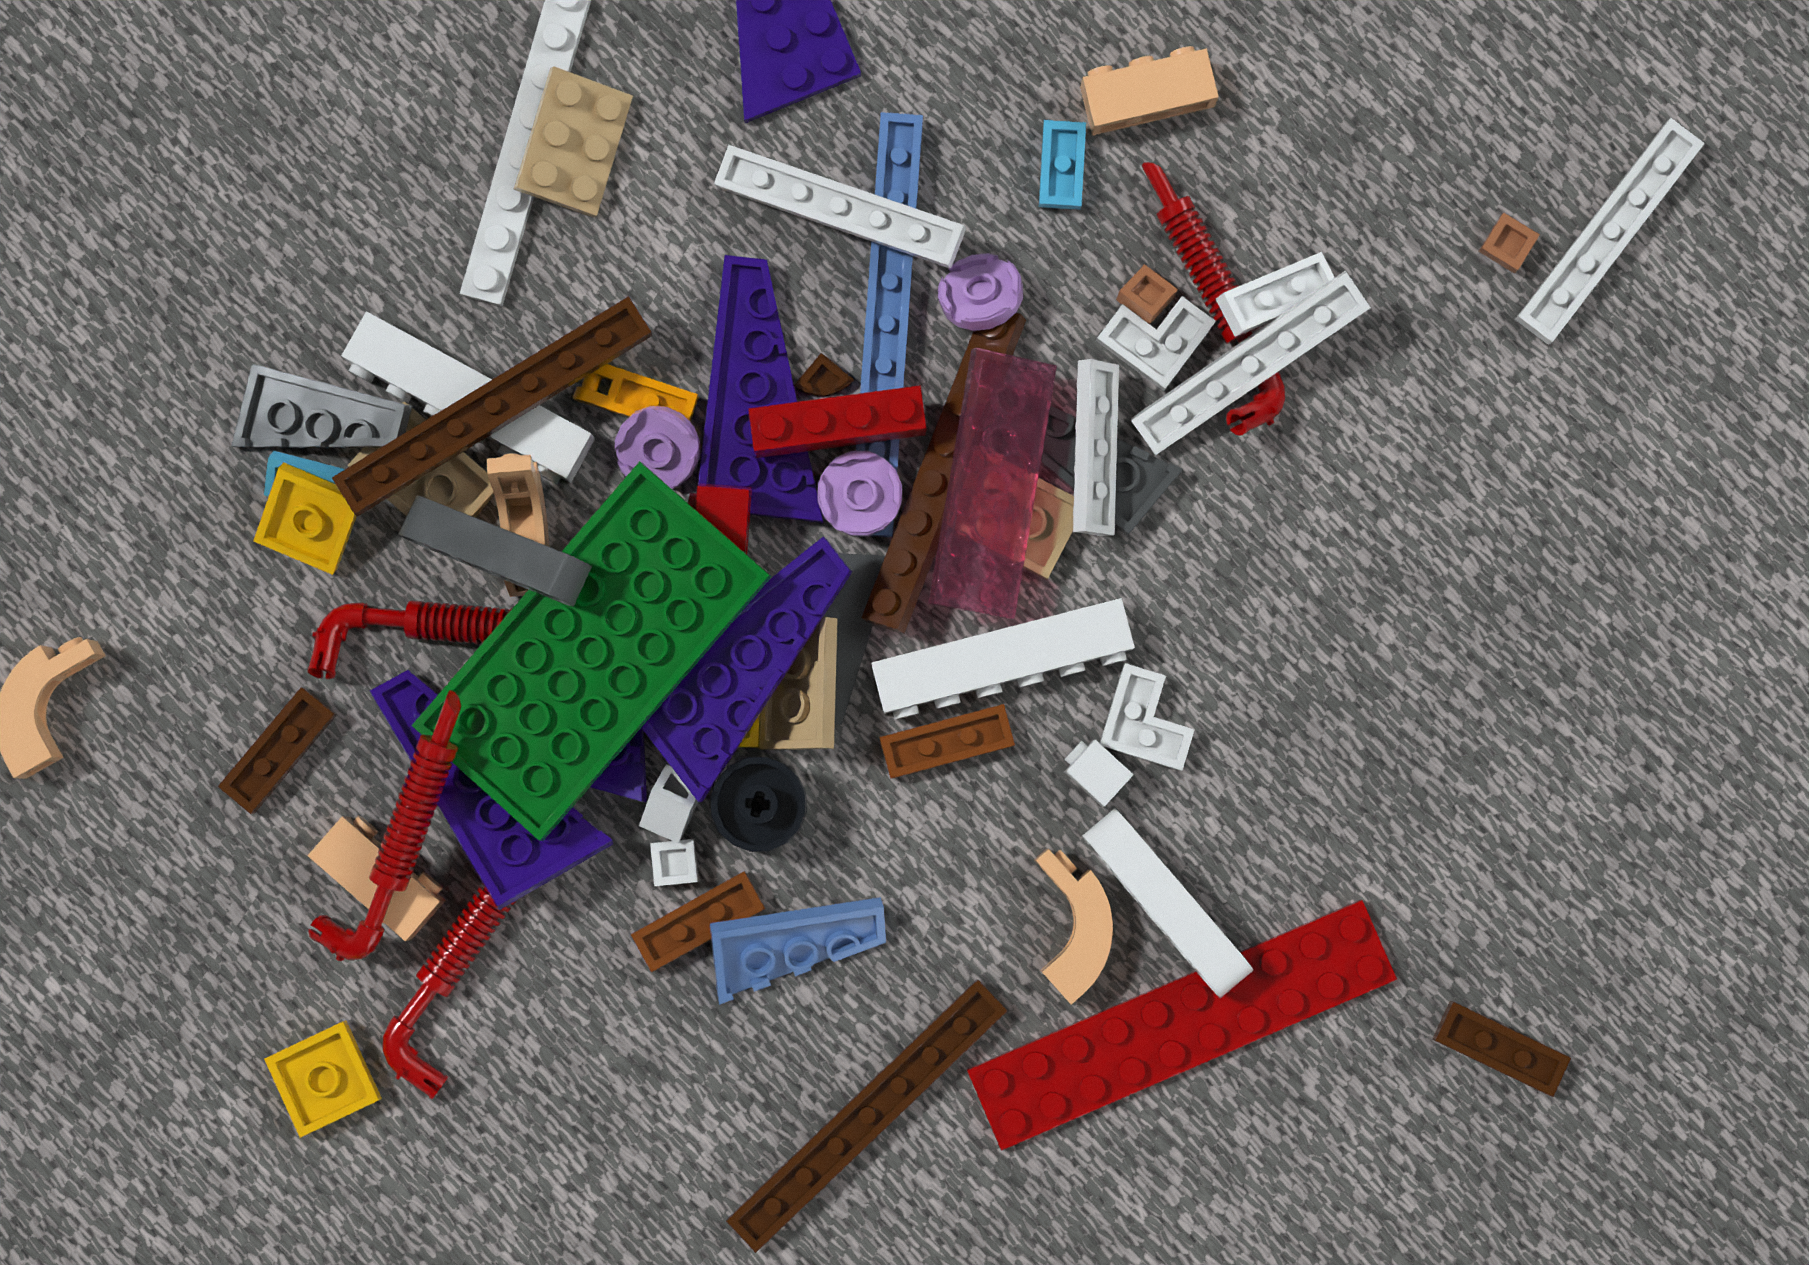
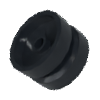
(734, 797)

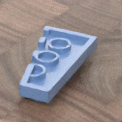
(772, 945)

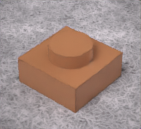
(1509, 243)
(1147, 294)

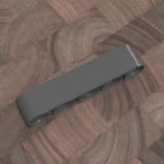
(495, 551)

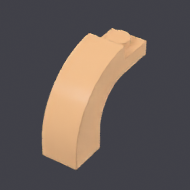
(519, 501)
(24, 701)
(1089, 945)

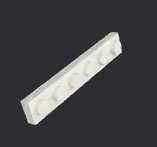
(840, 206)
(1609, 231)
(1250, 362)

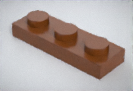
(947, 741)
(690, 924)

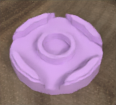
(980, 292)
(661, 441)
(859, 493)

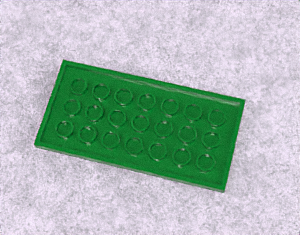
(572, 685)

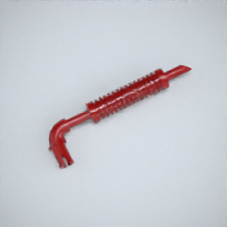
(1212, 281)
(419, 621)
(402, 840)
(439, 978)

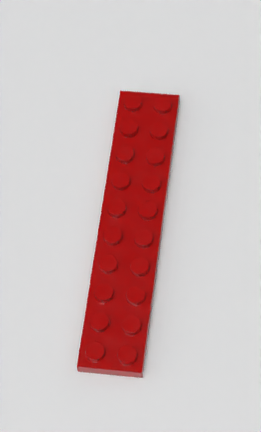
(1179, 1026)

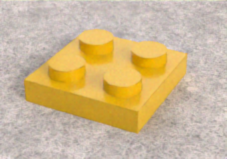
(306, 519)
(323, 1078)

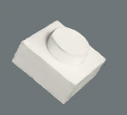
(674, 862)

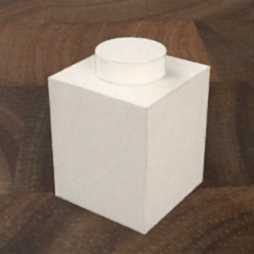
(1096, 771)
(669, 806)

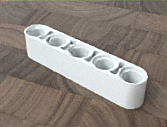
(1168, 903)

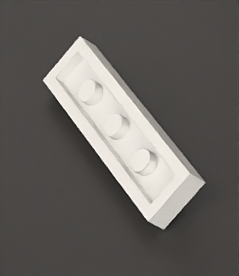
(1096, 448)

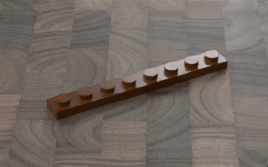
(492, 406)
(921, 520)
(866, 1115)

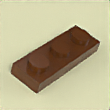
(277, 750)
(1501, 1048)

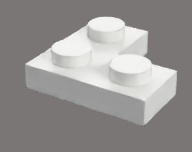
(1160, 351)
(1132, 722)

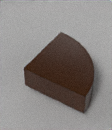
(823, 378)

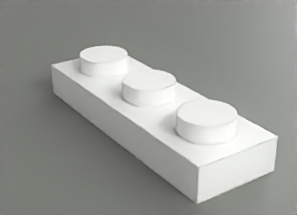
(1273, 294)

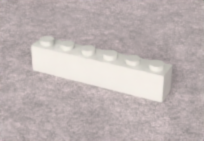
(439, 381)
(1003, 656)

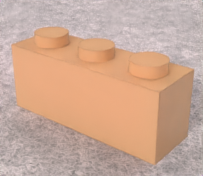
(1148, 90)
(348, 857)

